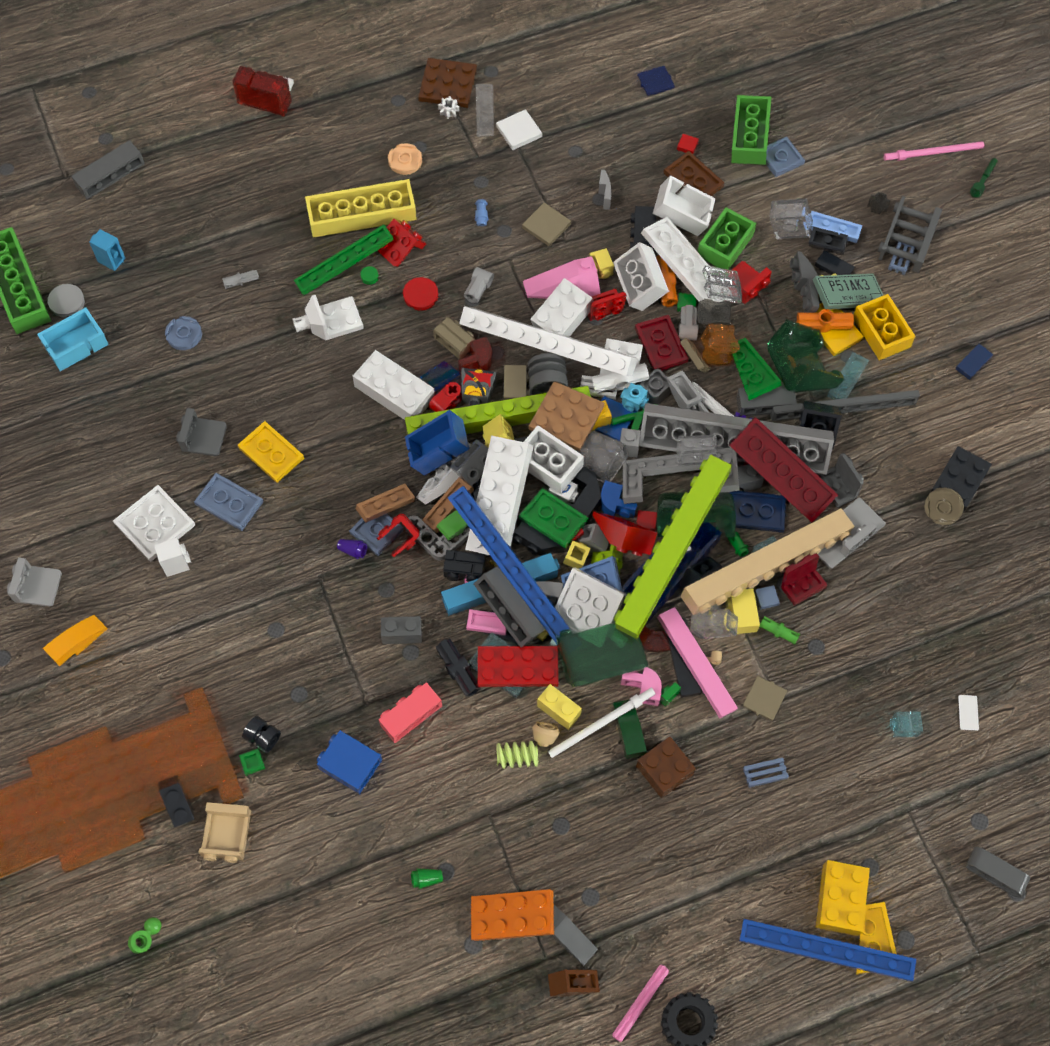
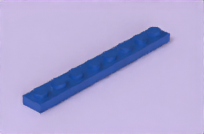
(828, 950)

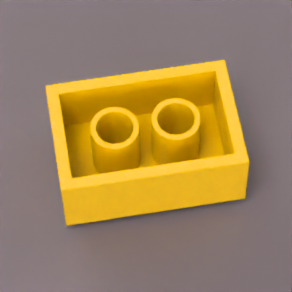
(883, 327)
(842, 898)

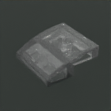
(722, 284)

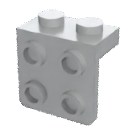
(33, 584)

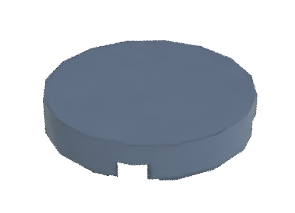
(183, 333)

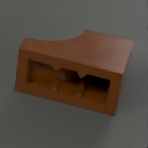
(573, 982)

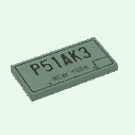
(847, 290)

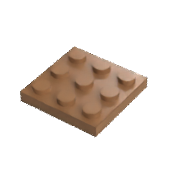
(567, 415)

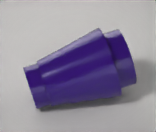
(354, 548)

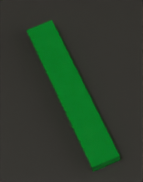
(343, 260)

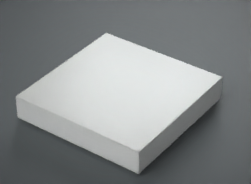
(519, 129)

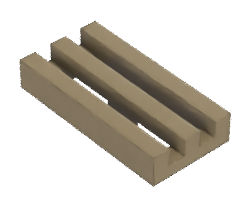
(695, 355)

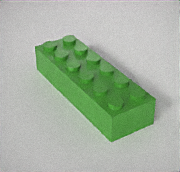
(18, 286)

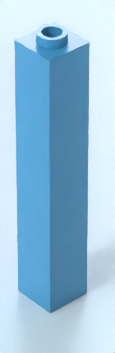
(467, 595)

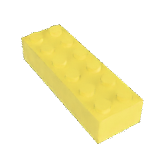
(360, 208)

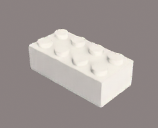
(393, 386)

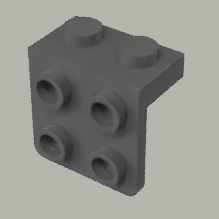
(200, 434)
(844, 480)

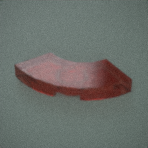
(654, 640)

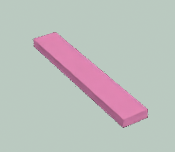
(697, 663)

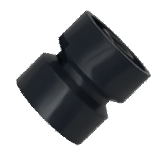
(261, 734)

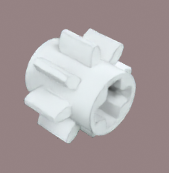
(448, 107)

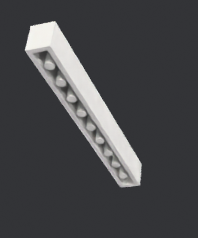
(548, 341)

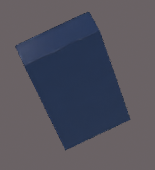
(974, 361)

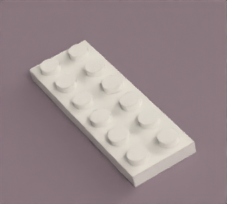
(678, 255)

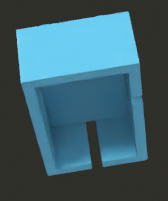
(73, 339)

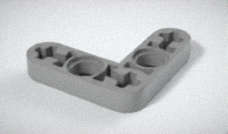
(442, 542)

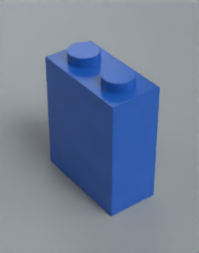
(349, 761)

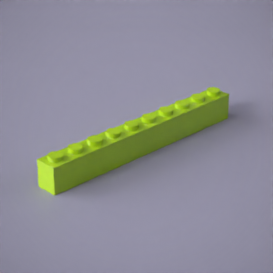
(515, 411)
(672, 547)

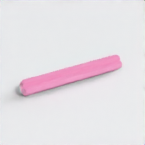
(640, 1003)

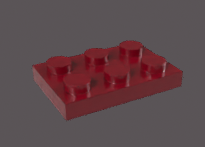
(661, 343)

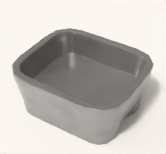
(657, 387)

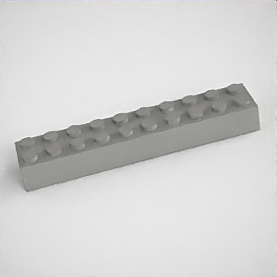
(664, 424)

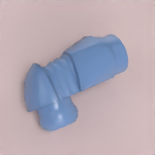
(481, 214)

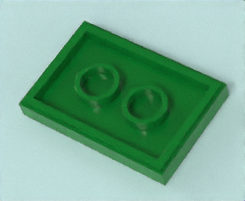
(553, 518)

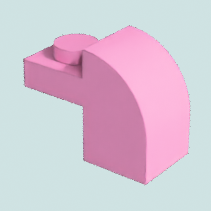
(644, 681)

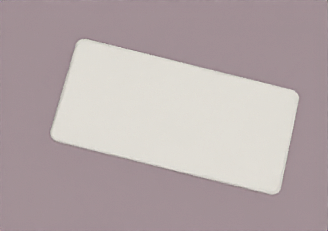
(968, 712)

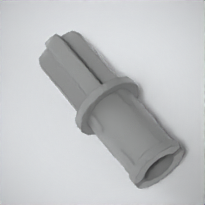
(239, 279)

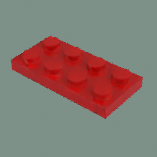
(517, 666)

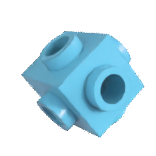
(634, 397)

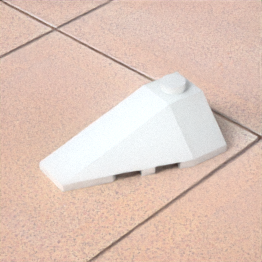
(440, 483)

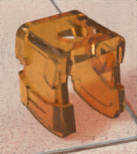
(719, 344)

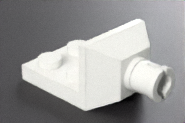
(330, 319)

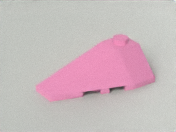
(579, 272)

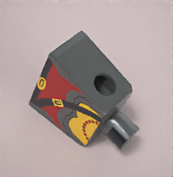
(477, 386)

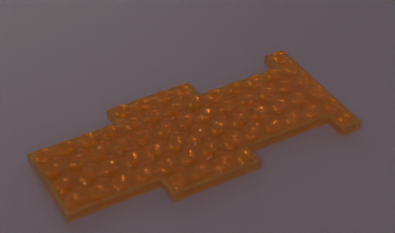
(95, 791)

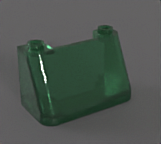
(796, 359)
(721, 512)
(599, 654)

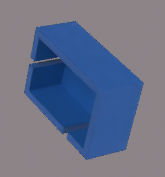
(436, 442)

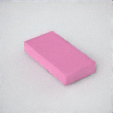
(485, 622)

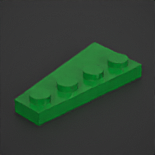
(754, 371)

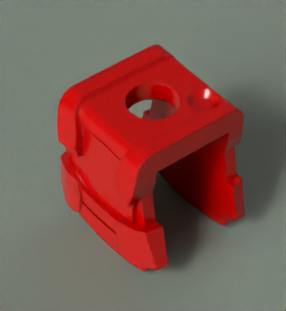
(410, 542)

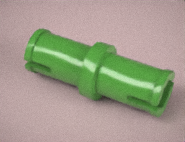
(779, 630)

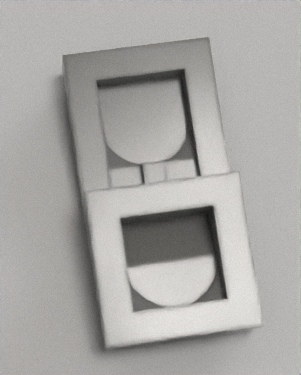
(605, 189)

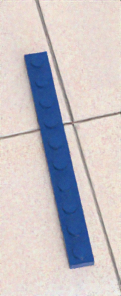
(508, 562)

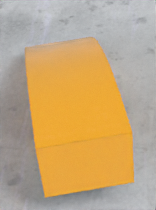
(74, 639)

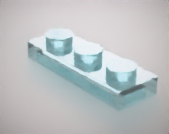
(851, 372)

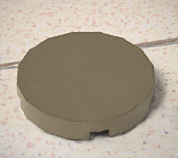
(944, 506)

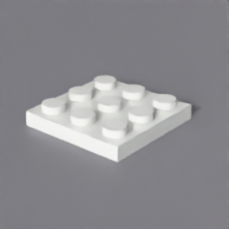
(153, 521)
(588, 601)

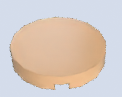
(405, 159)

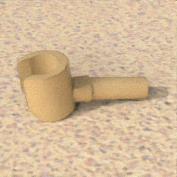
(716, 657)

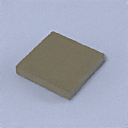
(546, 224)

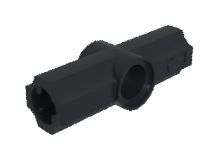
(458, 667)

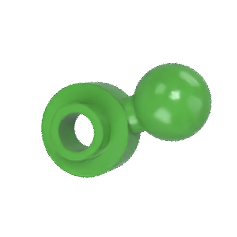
(151, 927)

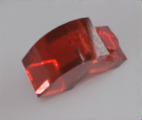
(481, 356)

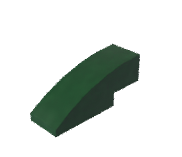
(630, 732)

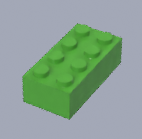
(751, 129)

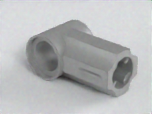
(479, 282)
(687, 326)

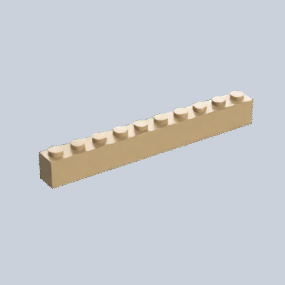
(766, 562)

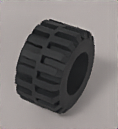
(696, 1004)

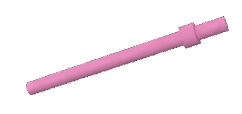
(902, 154)

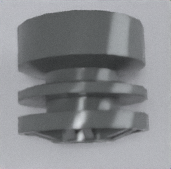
(545, 370)

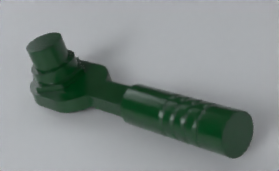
(979, 187)

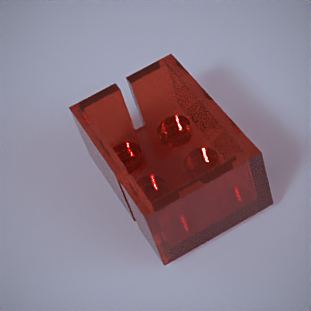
(262, 91)

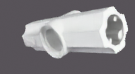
(618, 381)

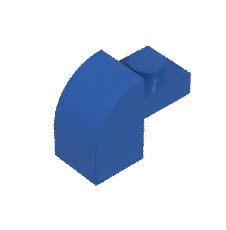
(612, 503)

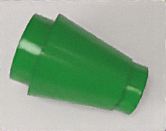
(425, 877)

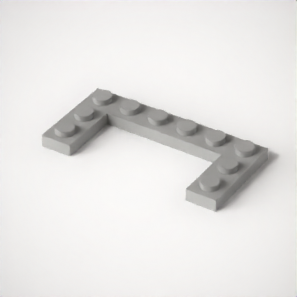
(637, 468)

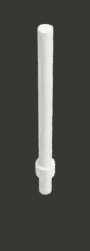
(635, 701)

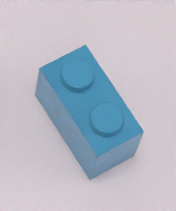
(107, 249)

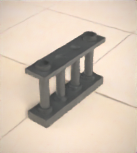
(922, 245)

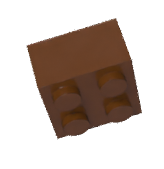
(665, 767)

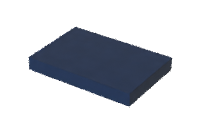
(759, 511)

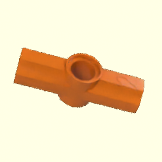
(669, 298)
(834, 320)

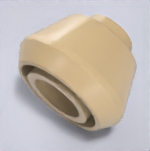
(545, 733)

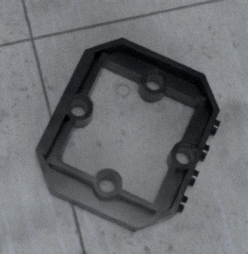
(586, 504)

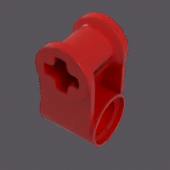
(446, 398)

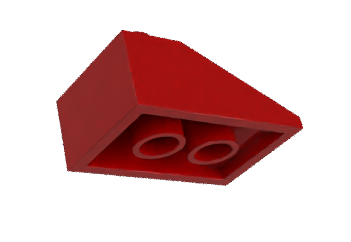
(626, 534)

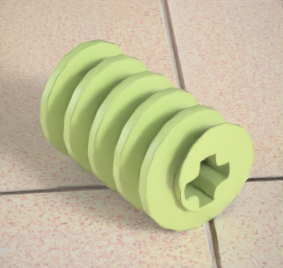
(517, 754)

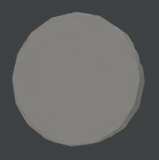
(66, 300)

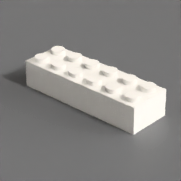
(502, 487)

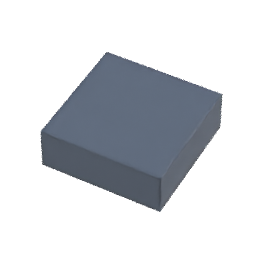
(767, 597)

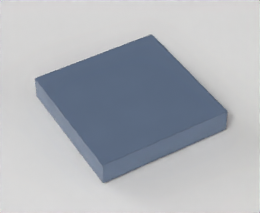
(783, 157)
(369, 531)

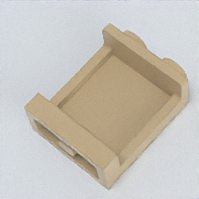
(225, 832)

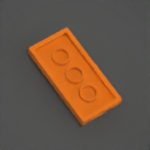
(512, 915)

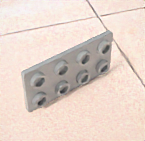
(866, 525)

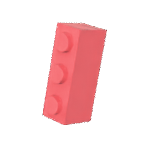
(410, 712)

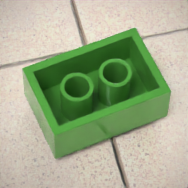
(726, 239)

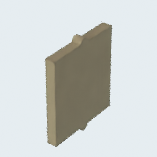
(764, 698)

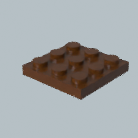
(447, 79)

